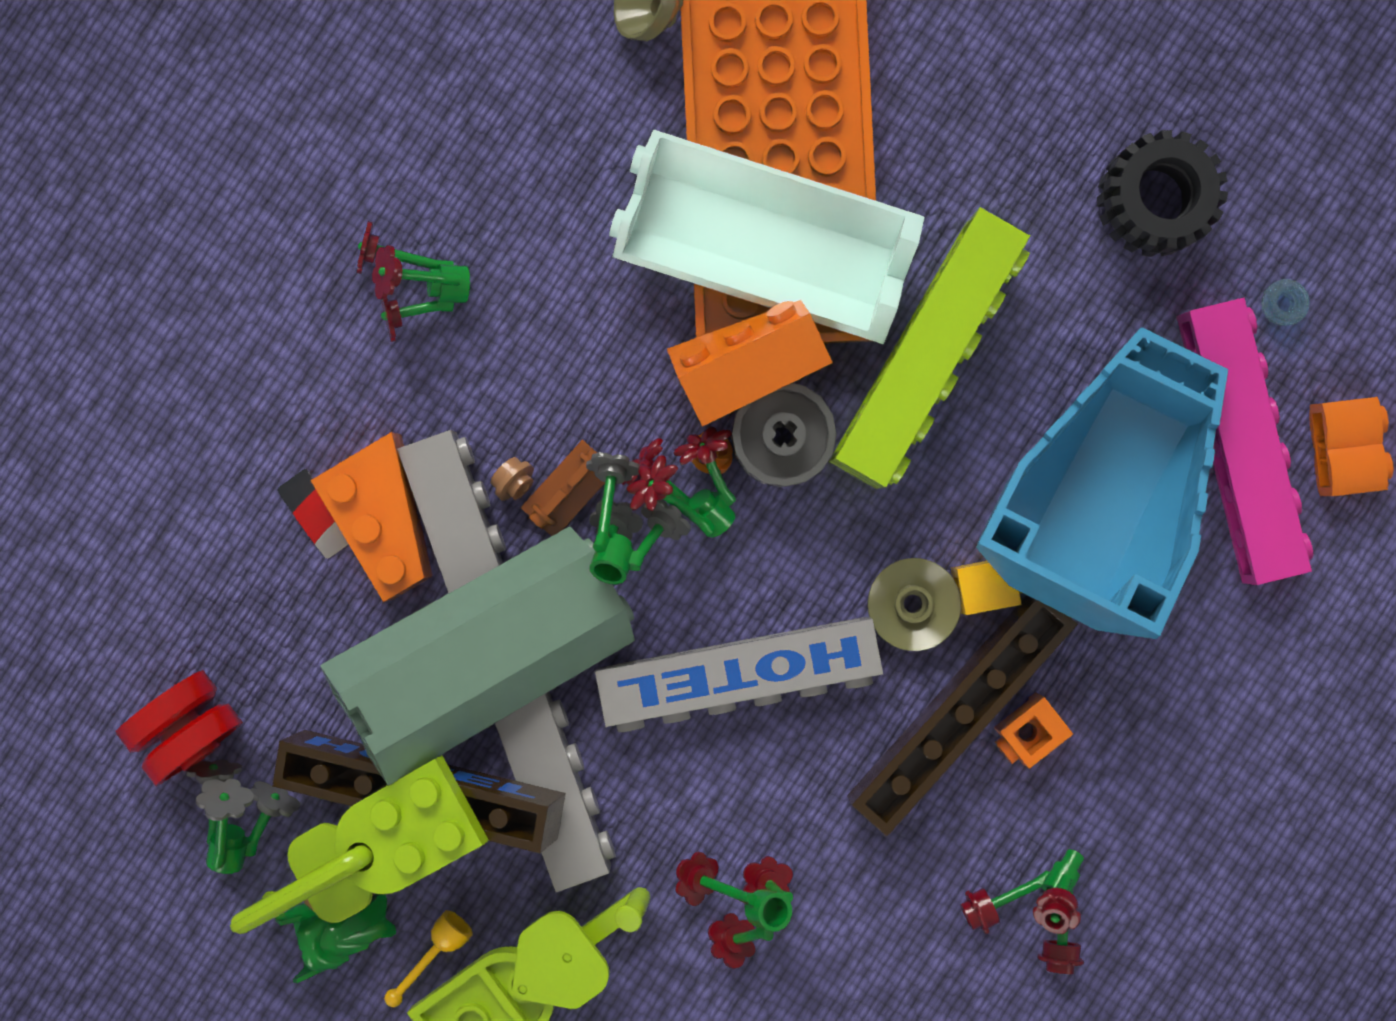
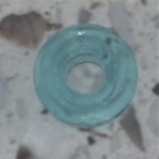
(1298, 299)

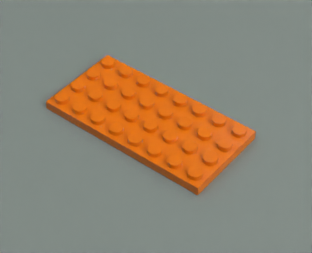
(783, 91)

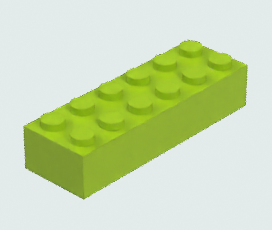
(929, 348)

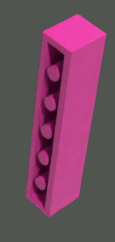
(1247, 447)

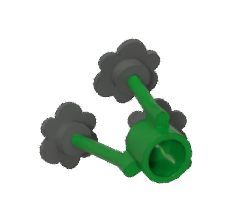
(617, 523)
(225, 799)

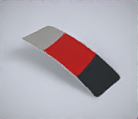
(312, 513)

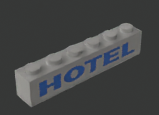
(739, 672)

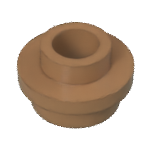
(512, 479)

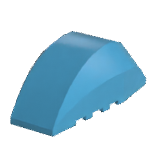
(1115, 492)

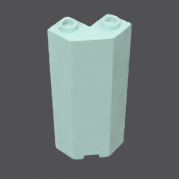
(766, 235)

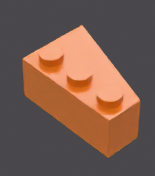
(748, 359)
(378, 516)

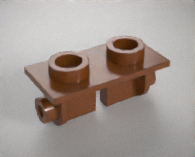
(564, 491)

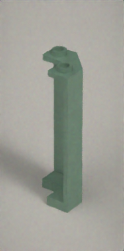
(478, 654)

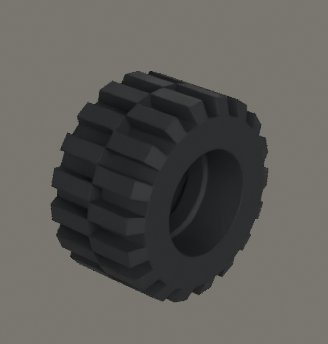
(1192, 172)

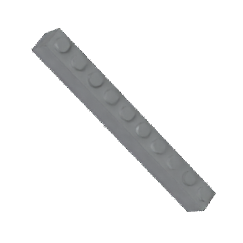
(534, 734)

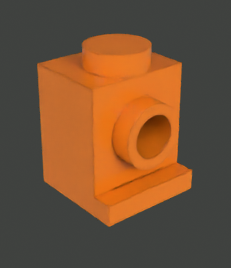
(1048, 732)

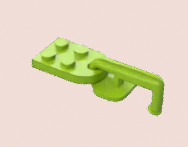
(375, 848)
(548, 969)

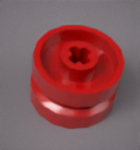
(179, 728)

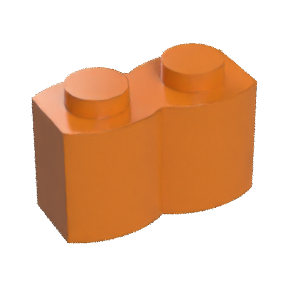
(1350, 446)

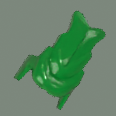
(329, 944)

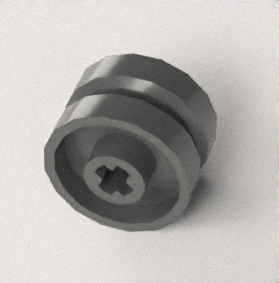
(810, 443)

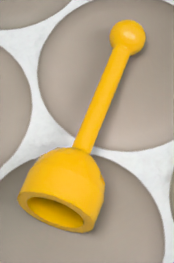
(447, 935)

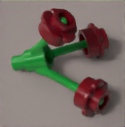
(1054, 911)

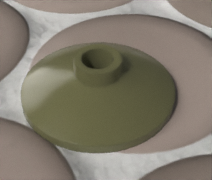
(938, 608)

